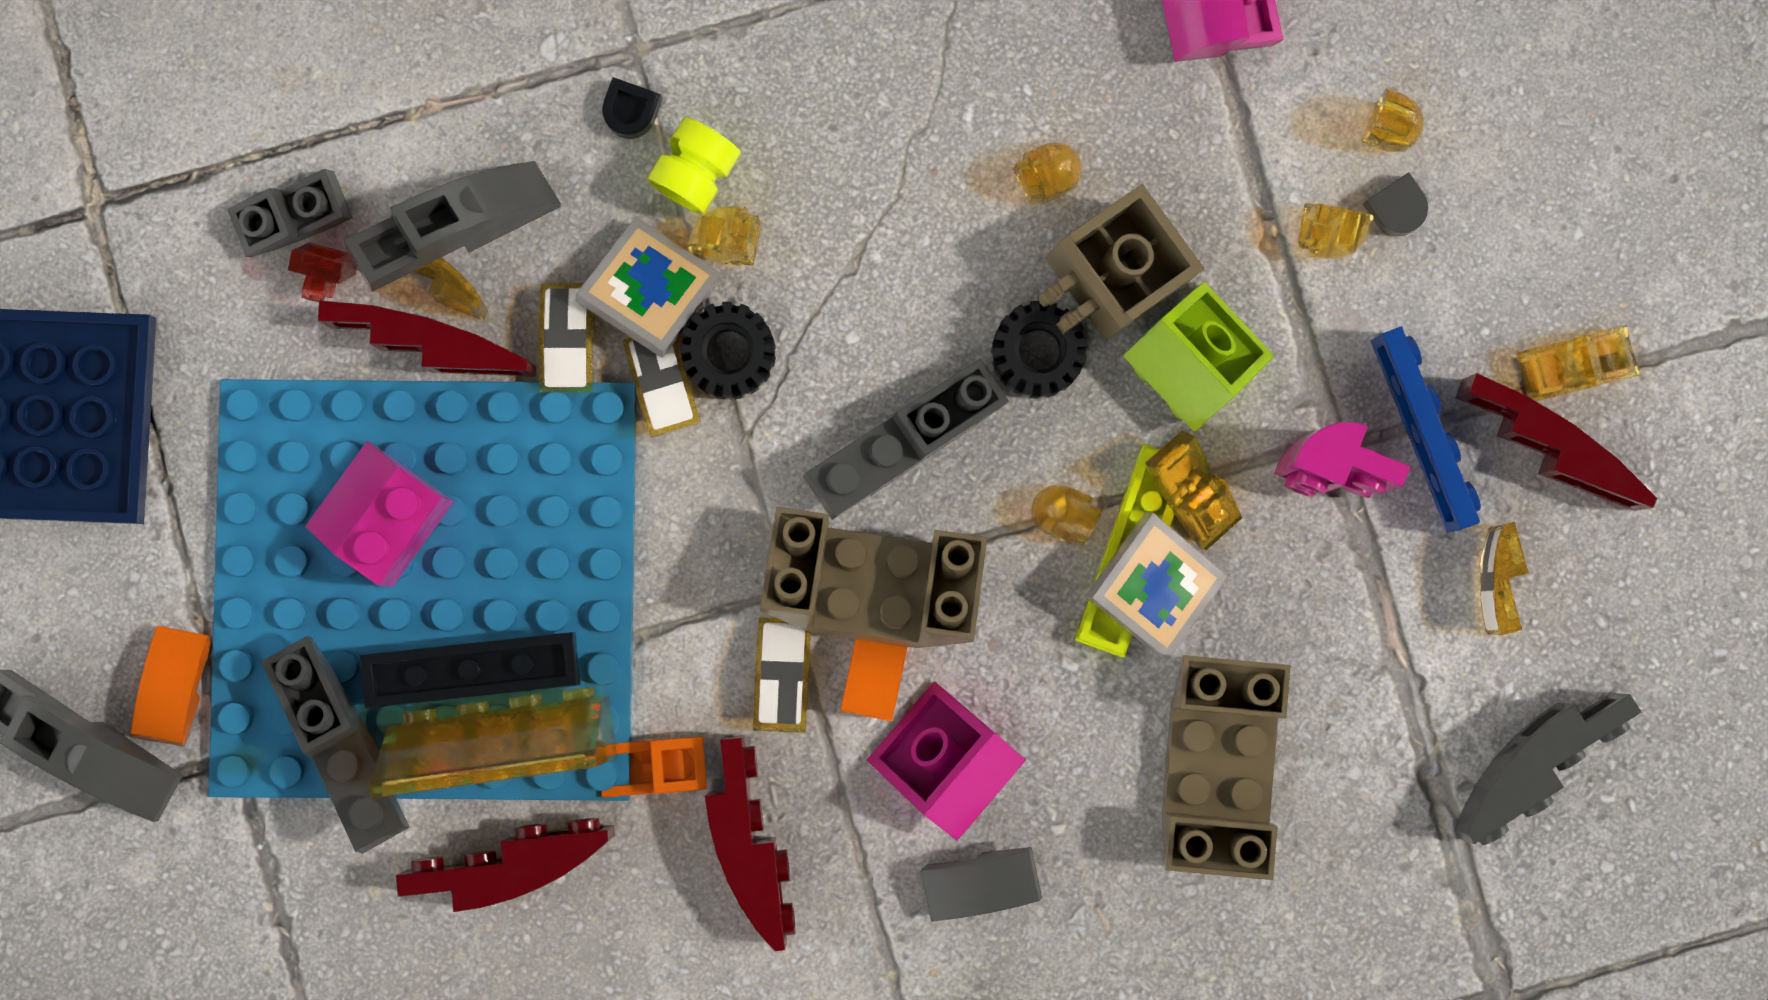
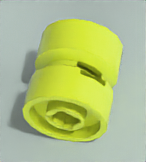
(693, 166)

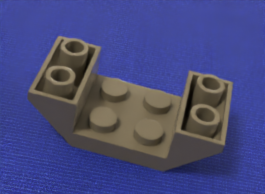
(873, 582)
(1222, 767)

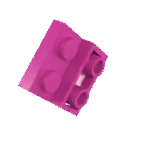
(1217, 26)
(1336, 460)

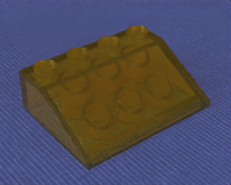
(495, 744)

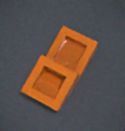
(874, 679)
(169, 685)
(663, 767)

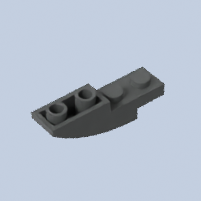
(449, 217)
(906, 439)
(336, 740)
(81, 751)
(1523, 772)

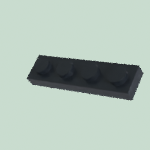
(470, 670)

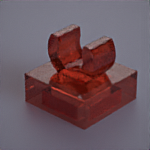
(323, 269)

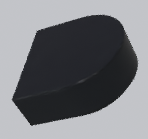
(630, 109)

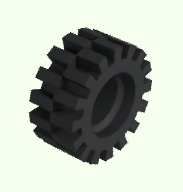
(728, 319)
(1022, 377)

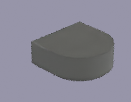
(1399, 207)

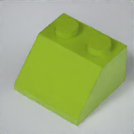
(1198, 356)

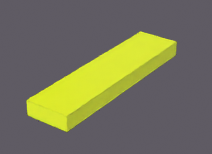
(1141, 496)

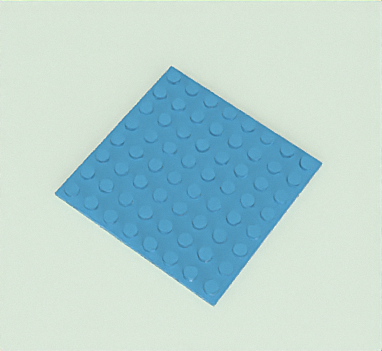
(522, 552)

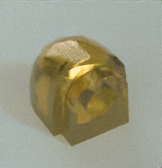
(1394, 123)
(1048, 172)
(1332, 231)
(726, 236)
(1065, 514)

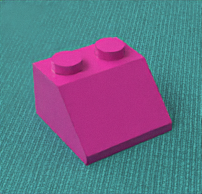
(378, 516)
(945, 761)

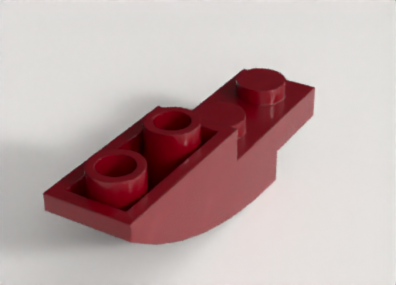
(527, 864)
(750, 865)

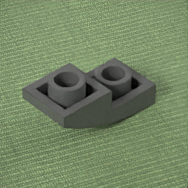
(290, 214)
(981, 885)

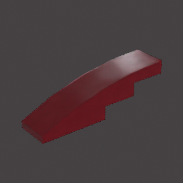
(442, 345)
(1567, 450)

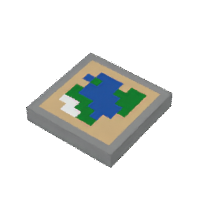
(648, 287)
(1156, 586)

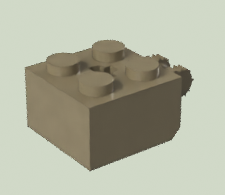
(1103, 287)

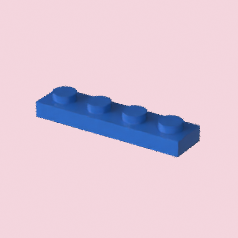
(1419, 412)

